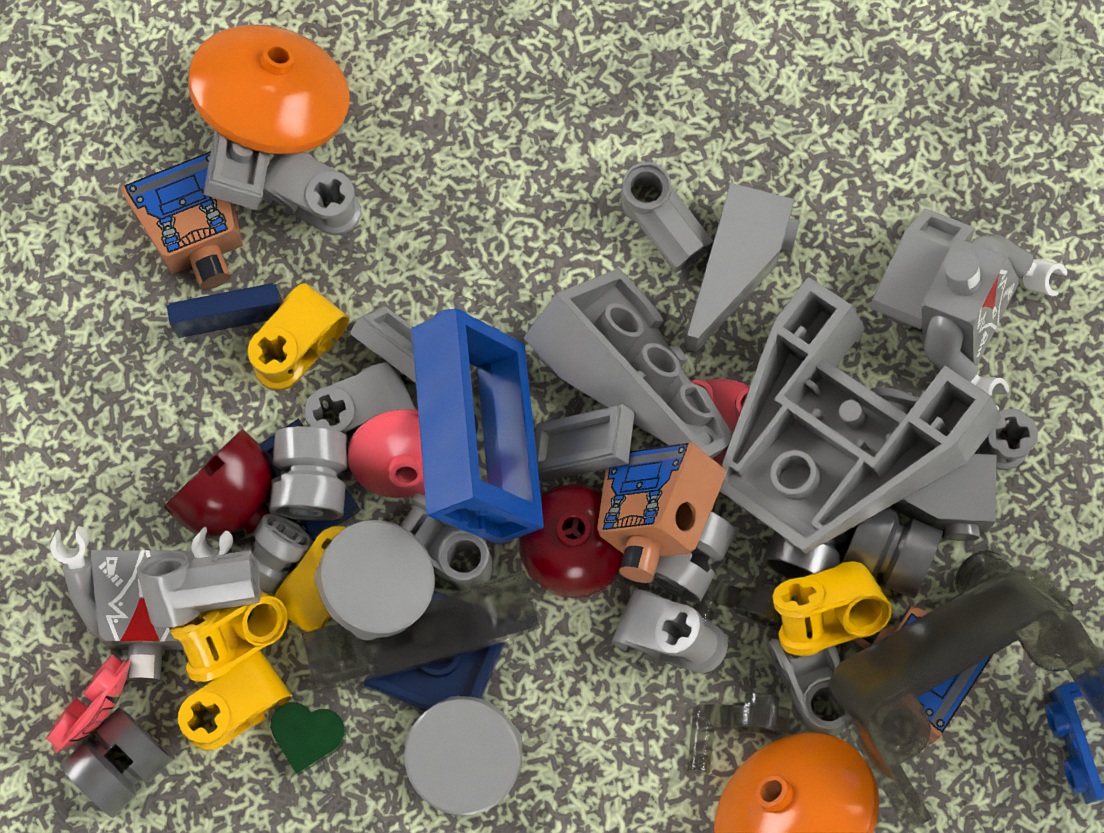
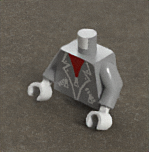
(971, 299)
(112, 600)

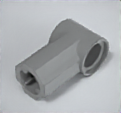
(665, 220)
(183, 587)

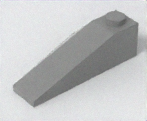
(611, 348)

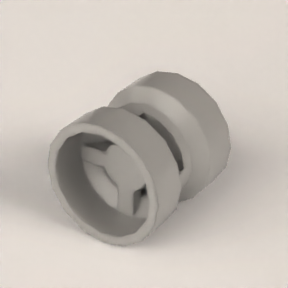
(276, 548)

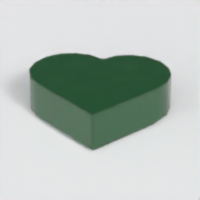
(307, 735)

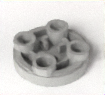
(375, 579)
(463, 755)

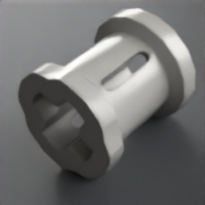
(1017, 427)

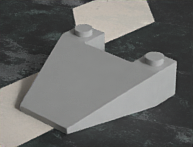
(826, 450)

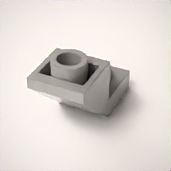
(916, 265)

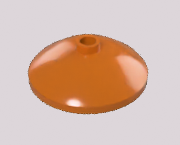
(268, 89)
(819, 783)

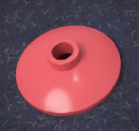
(388, 454)

